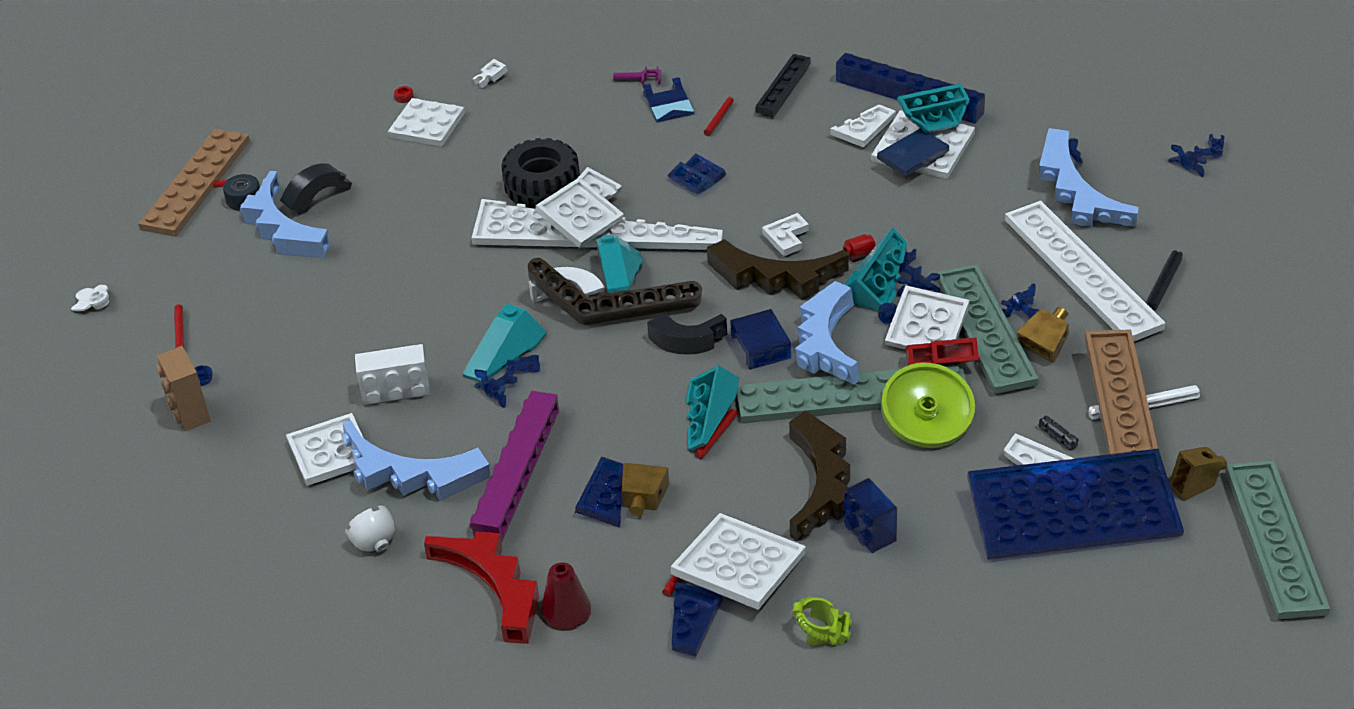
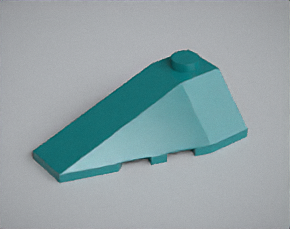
(618, 262)
(877, 275)
(507, 337)
(709, 400)

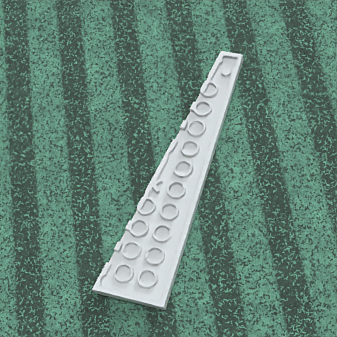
(525, 227)

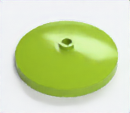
(927, 405)

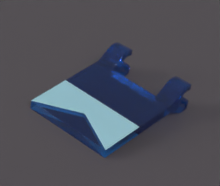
(670, 103)

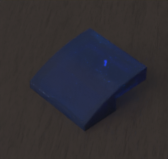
(697, 174)

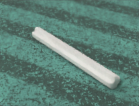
(1159, 399)

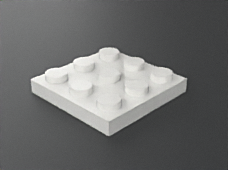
(426, 122)
(579, 212)
(926, 317)
(322, 451)

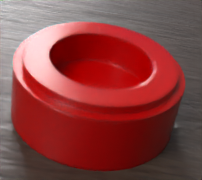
(403, 94)

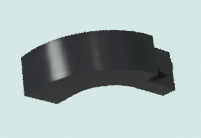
(311, 181)
(683, 338)

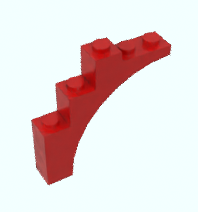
(501, 573)

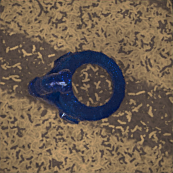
(1073, 143)

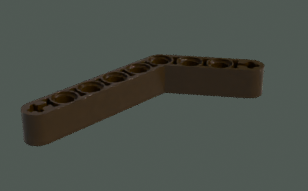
(614, 300)

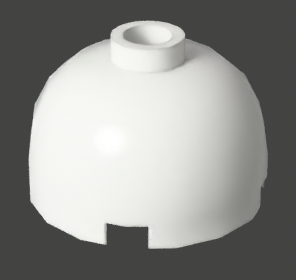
(371, 529)

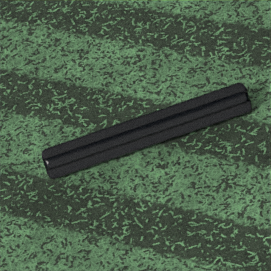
(1164, 279)

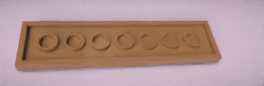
(194, 182)
(1120, 391)

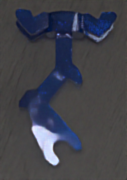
(1190, 159)
(917, 279)
(1019, 302)
(496, 388)

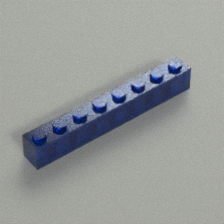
(897, 82)

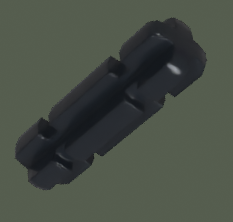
(1058, 432)

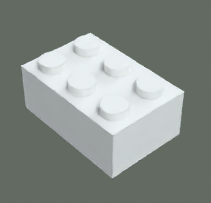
(392, 374)

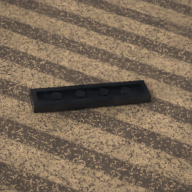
(782, 85)

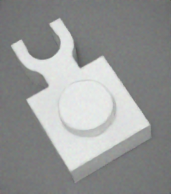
(491, 71)

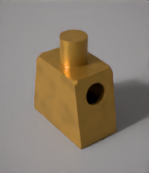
(1045, 333)
(1195, 471)
(643, 487)

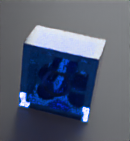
(870, 515)

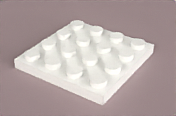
(941, 167)
(738, 560)

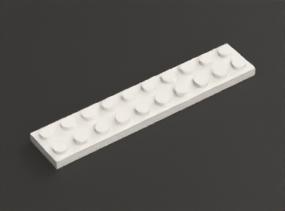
(1084, 271)

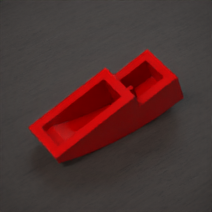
(943, 352)

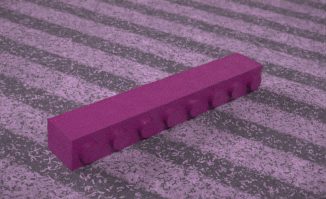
(515, 464)

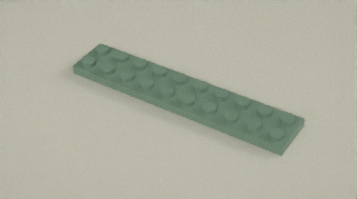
(816, 395)

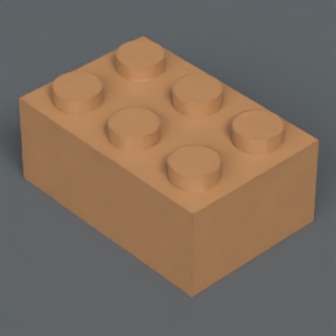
(183, 388)

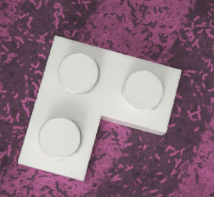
(783, 233)

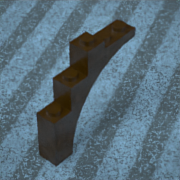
(773, 275)
(826, 452)

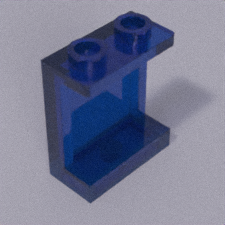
(761, 338)

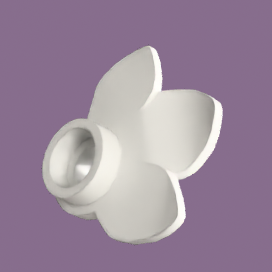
(93, 298)

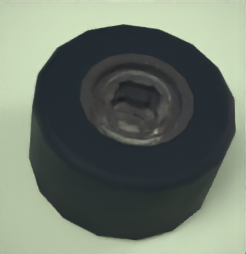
(238, 188)

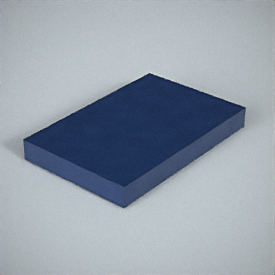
(913, 152)

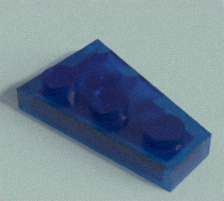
(603, 493)
(693, 617)

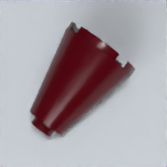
(564, 599)

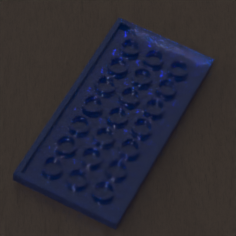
(1074, 504)

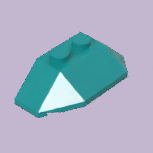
(935, 108)

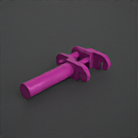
(639, 75)

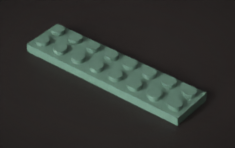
(998, 347)
(1276, 540)

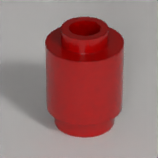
(859, 246)

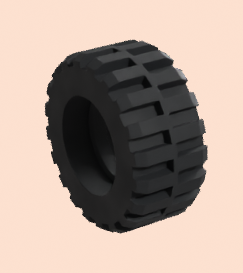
(538, 170)

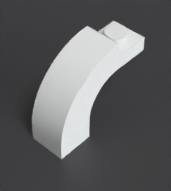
(580, 278)

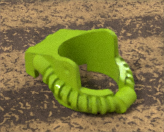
(837, 625)

